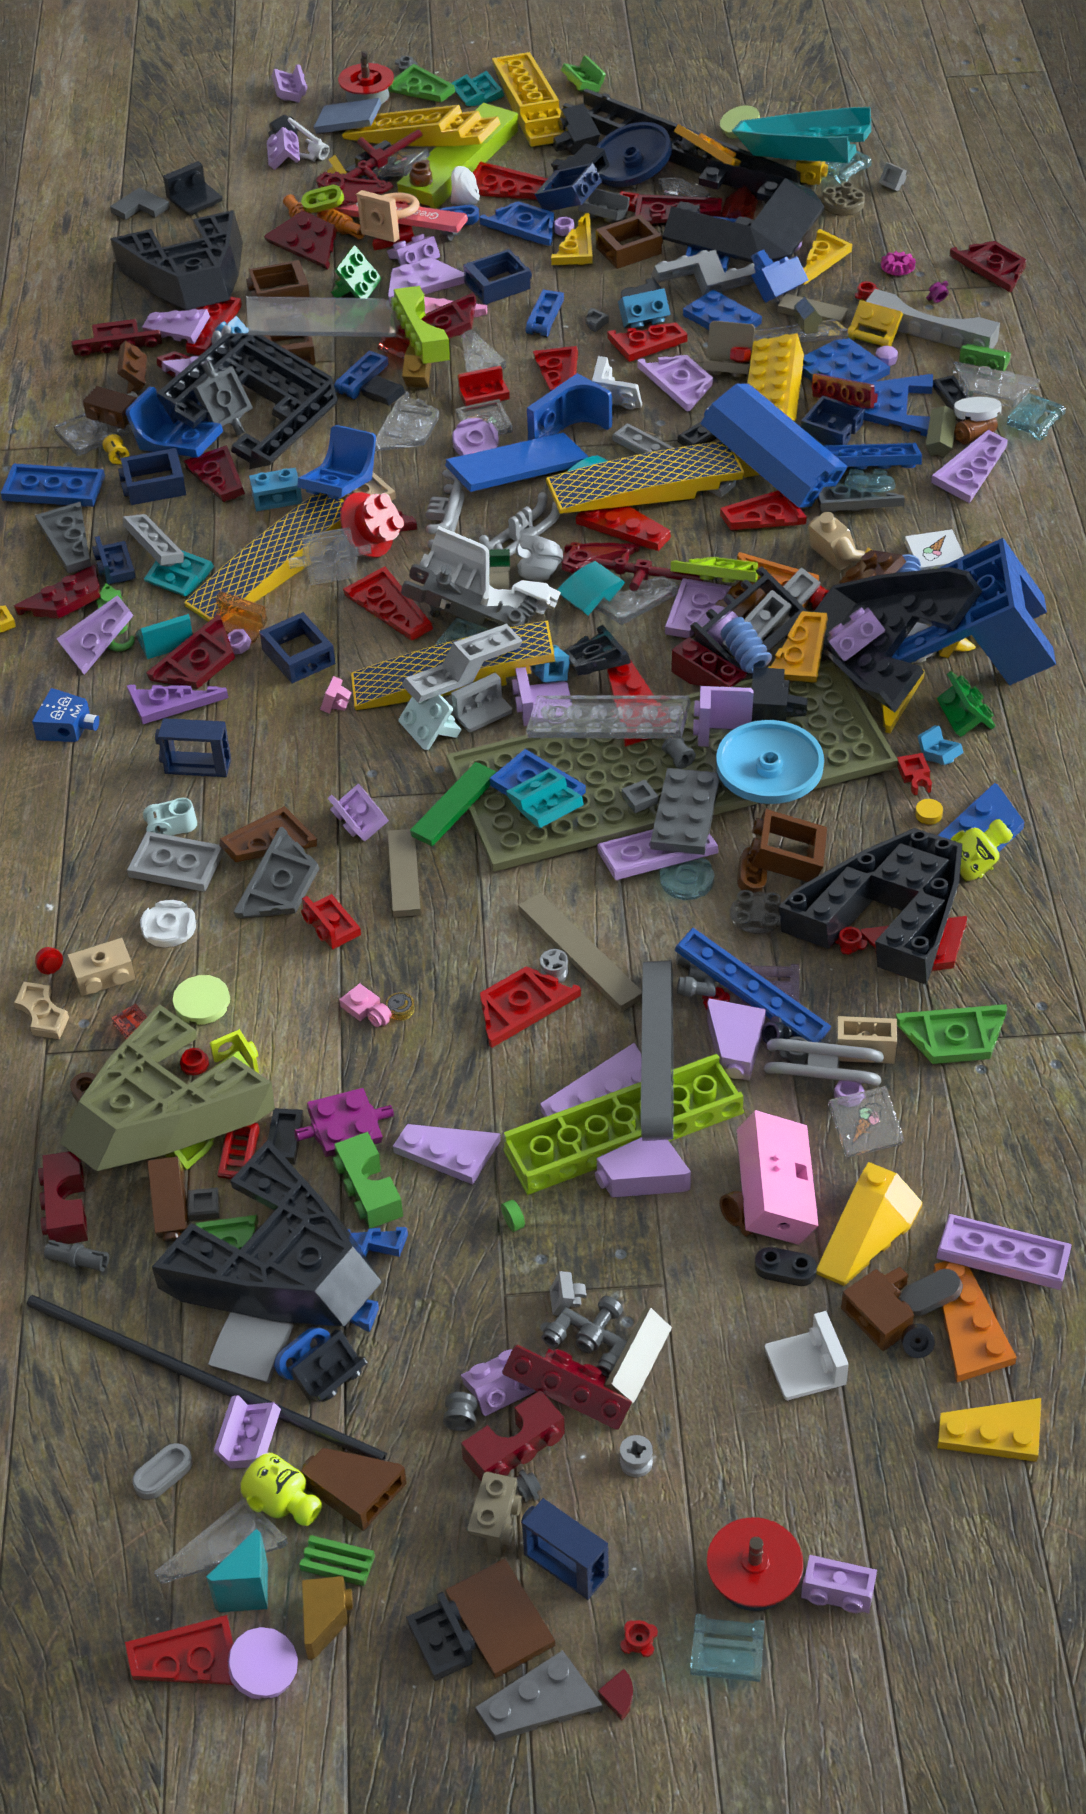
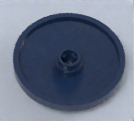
(635, 153)

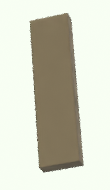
(404, 873)

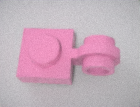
(362, 1003)

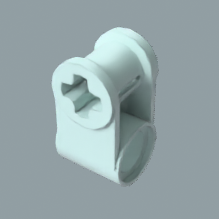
(172, 817)

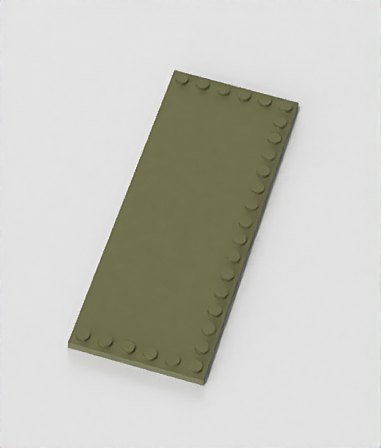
(834, 717)

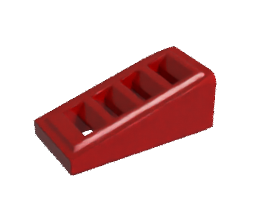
(251, 1131)

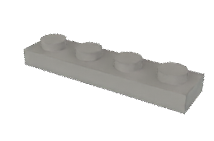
(153, 539)

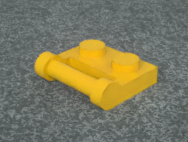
(876, 318)

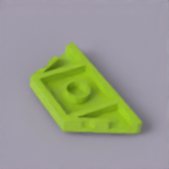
(711, 567)

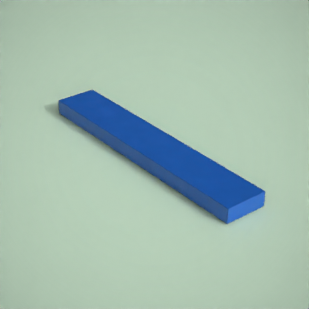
(751, 986)

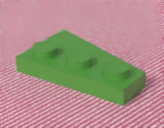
(421, 84)

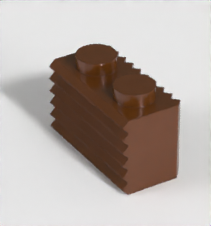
(108, 406)

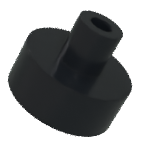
(917, 1340)

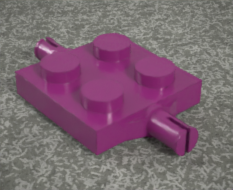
(342, 1118)

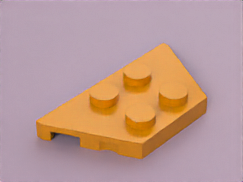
(709, 145)

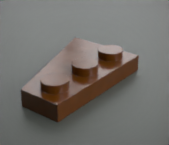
(255, 838)

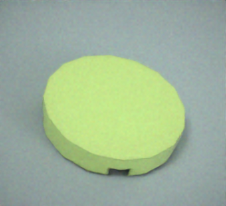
(734, 116)
(201, 999)

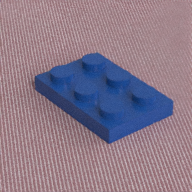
(718, 307)
(524, 767)

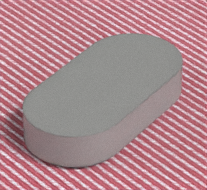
(162, 1471)

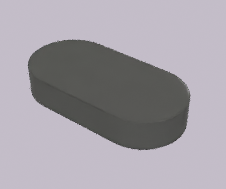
(932, 1291)

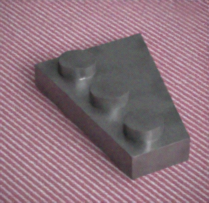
(539, 1697)

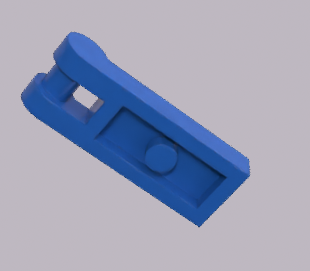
(544, 312)
(360, 373)

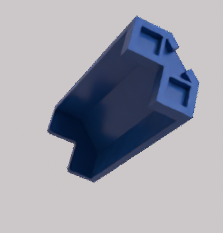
(773, 444)

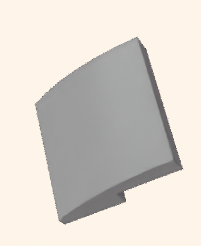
(250, 1346)

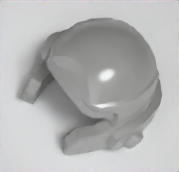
(538, 557)

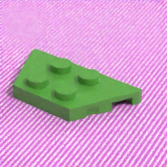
(954, 1033)

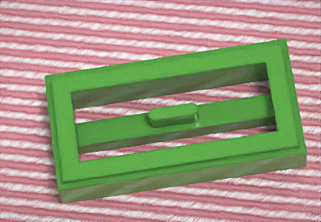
(366, 1555)

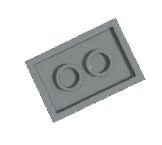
(175, 861)

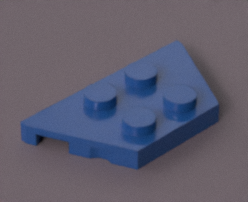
(522, 221)
(987, 808)

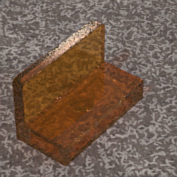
(241, 614)

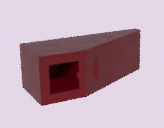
(703, 667)

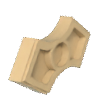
(46, 1017)

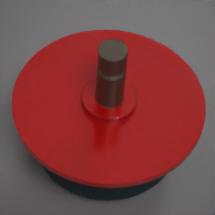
(754, 1563)

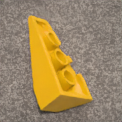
(873, 1217)

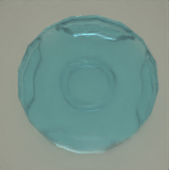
(688, 879)

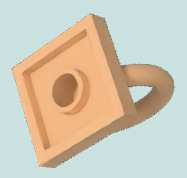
(379, 213)

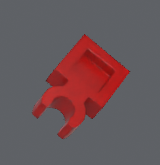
(915, 770)

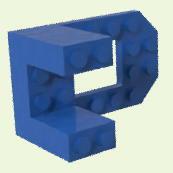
(997, 620)

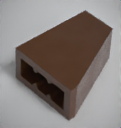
(168, 1197)
(353, 1483)

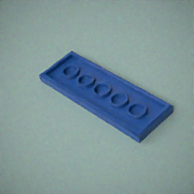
(515, 462)

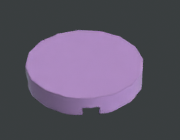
(474, 436)
(262, 1663)

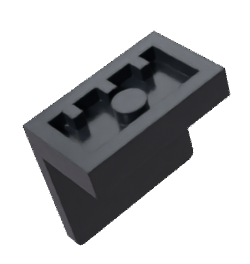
(188, 189)

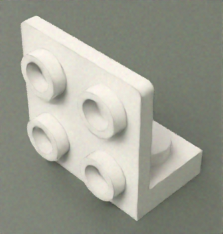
(622, 392)
(809, 1360)

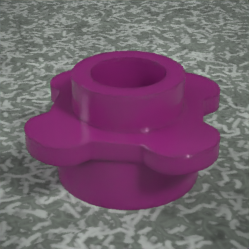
(938, 292)

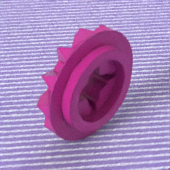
(898, 263)

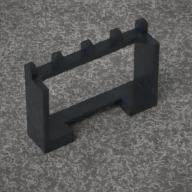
(766, 583)

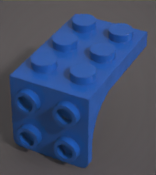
(567, 404)
(156, 431)
(345, 466)

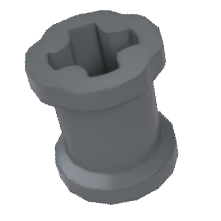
(679, 752)

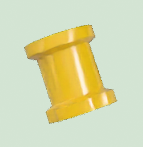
(108, 447)

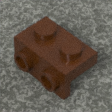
(132, 366)

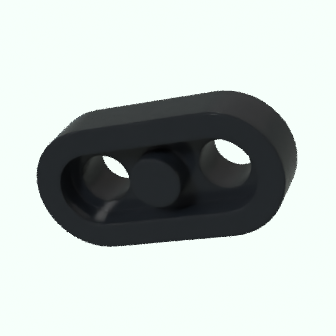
(785, 1267)

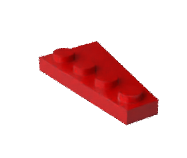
(506, 182)
(218, 313)
(627, 525)
(383, 598)
(627, 681)

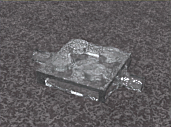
(329, 556)

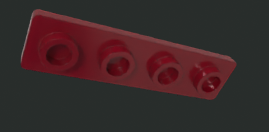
(112, 335)
(844, 390)
(568, 1383)

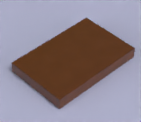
(500, 1618)

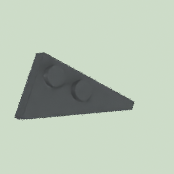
(844, 498)

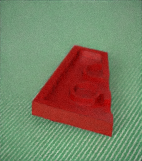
(556, 364)

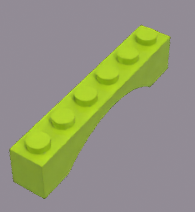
(428, 341)

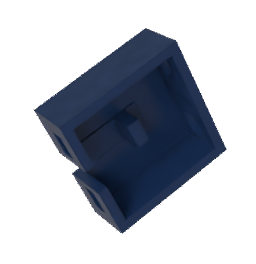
(832, 421)

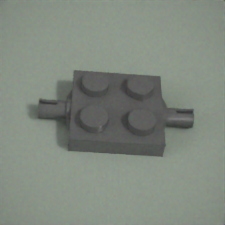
(223, 397)

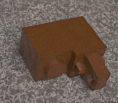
(876, 1306)

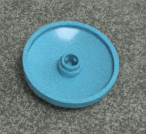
(769, 761)

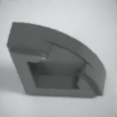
(596, 319)

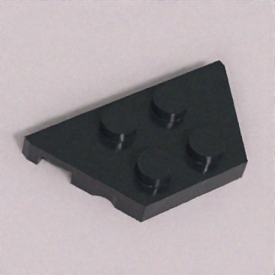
(597, 653)

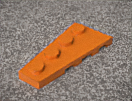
(973, 1330)

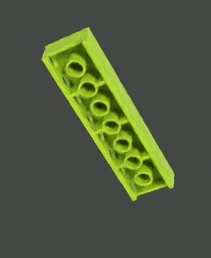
(445, 158)
(574, 1138)

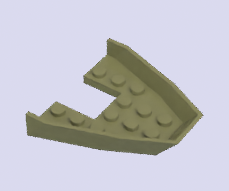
(145, 1111)

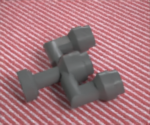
(696, 982)
(590, 1333)

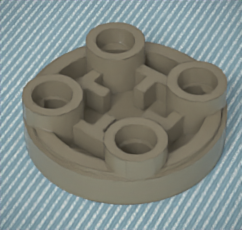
(843, 199)

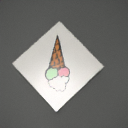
(934, 548)

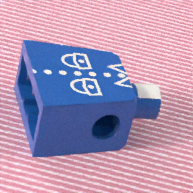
(63, 717)

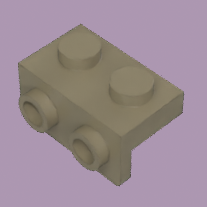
(494, 1511)

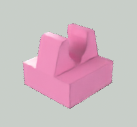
(335, 696)

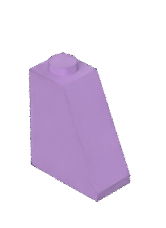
(735, 1035)
(643, 1169)

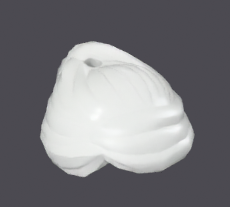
(463, 187)

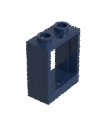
(569, 188)
(480, 270)
(154, 488)
(296, 667)
(194, 763)
(565, 1548)

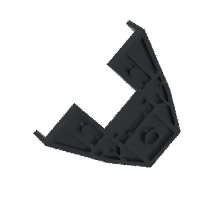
(187, 272)
(898, 602)
(293, 1267)

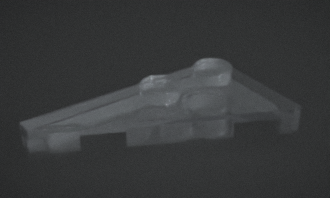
(478, 353)

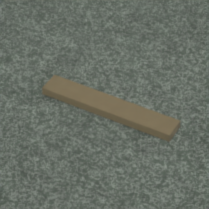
(581, 952)

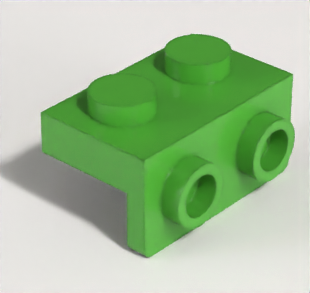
(585, 76)
(984, 356)

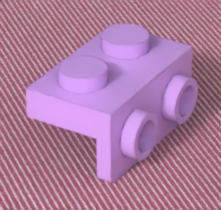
(289, 85)
(281, 146)
(414, 251)
(855, 634)
(359, 812)
(492, 1387)
(245, 1432)
(838, 1584)

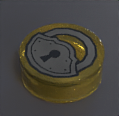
(400, 1005)

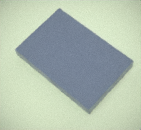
(347, 115)

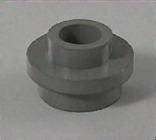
(528, 1486)

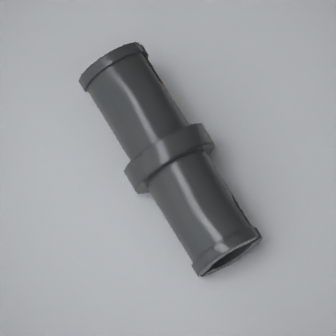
(76, 1255)

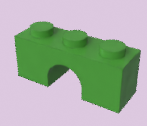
(375, 1199)

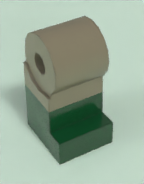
(499, 568)

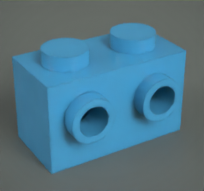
(644, 308)
(275, 489)

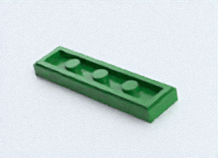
(453, 804)

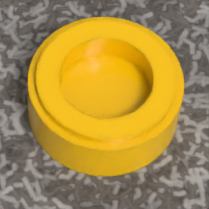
(929, 811)

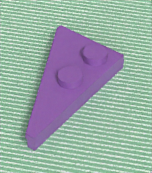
(171, 700)

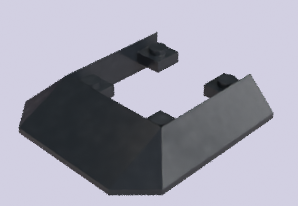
(777, 228)
(295, 386)

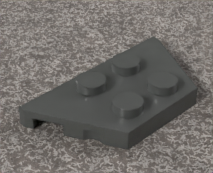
(279, 880)

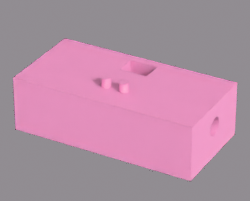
(777, 1177)

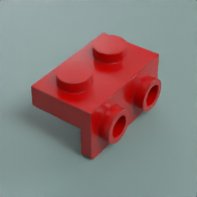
(482, 386)
(330, 921)

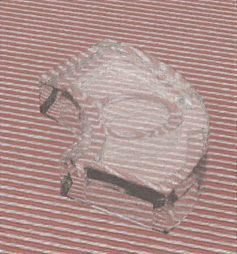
(679, 187)

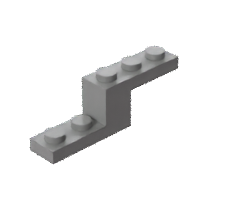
(707, 272)
(774, 610)
(462, 663)

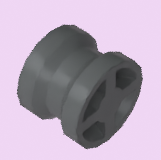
(460, 1411)

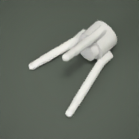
(317, 149)

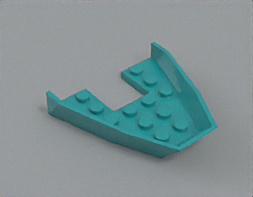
(807, 135)

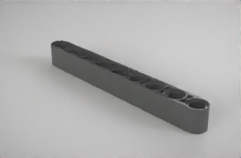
(657, 1051)

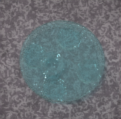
(870, 482)

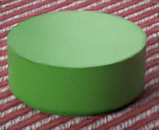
(513, 1215)

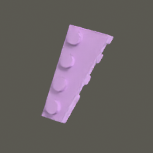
(970, 467)

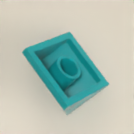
(164, 636)
(241, 1578)

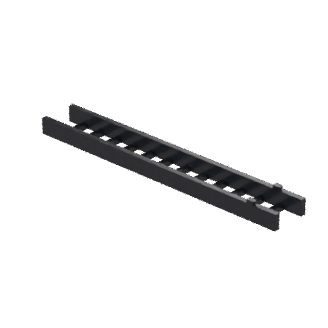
(688, 159)

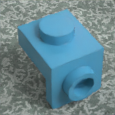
(938, 749)

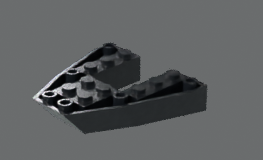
(905, 872)

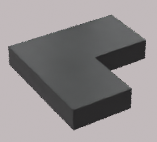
(139, 200)

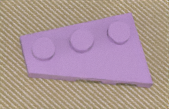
(178, 324)
(95, 633)

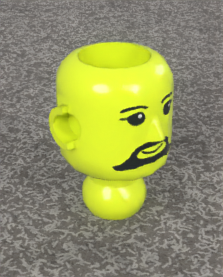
(980, 849)
(278, 1490)

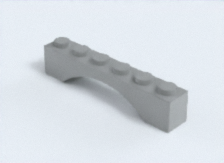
(942, 330)

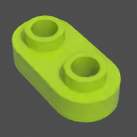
(322, 198)

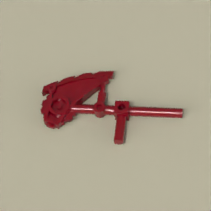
(351, 185)
(579, 555)

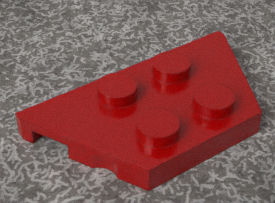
(948, 946)
(521, 1002)

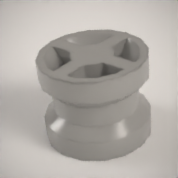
(555, 958)
(634, 1464)

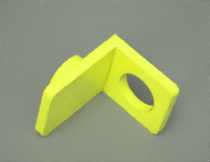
(239, 1044)

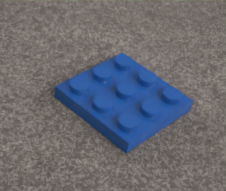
(844, 360)

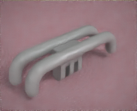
(445, 508)
(522, 524)
(824, 1061)

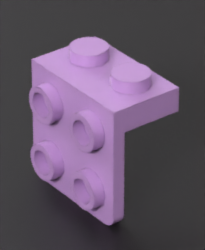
(528, 693)
(721, 709)

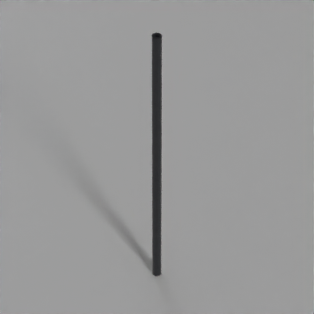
(202, 1377)

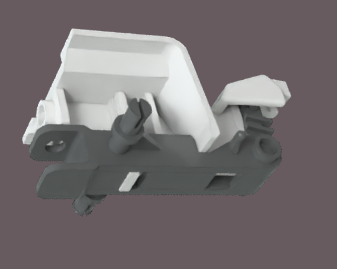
(458, 583)

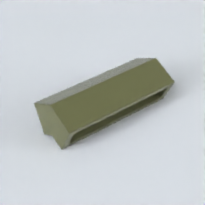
(807, 316)
(941, 431)

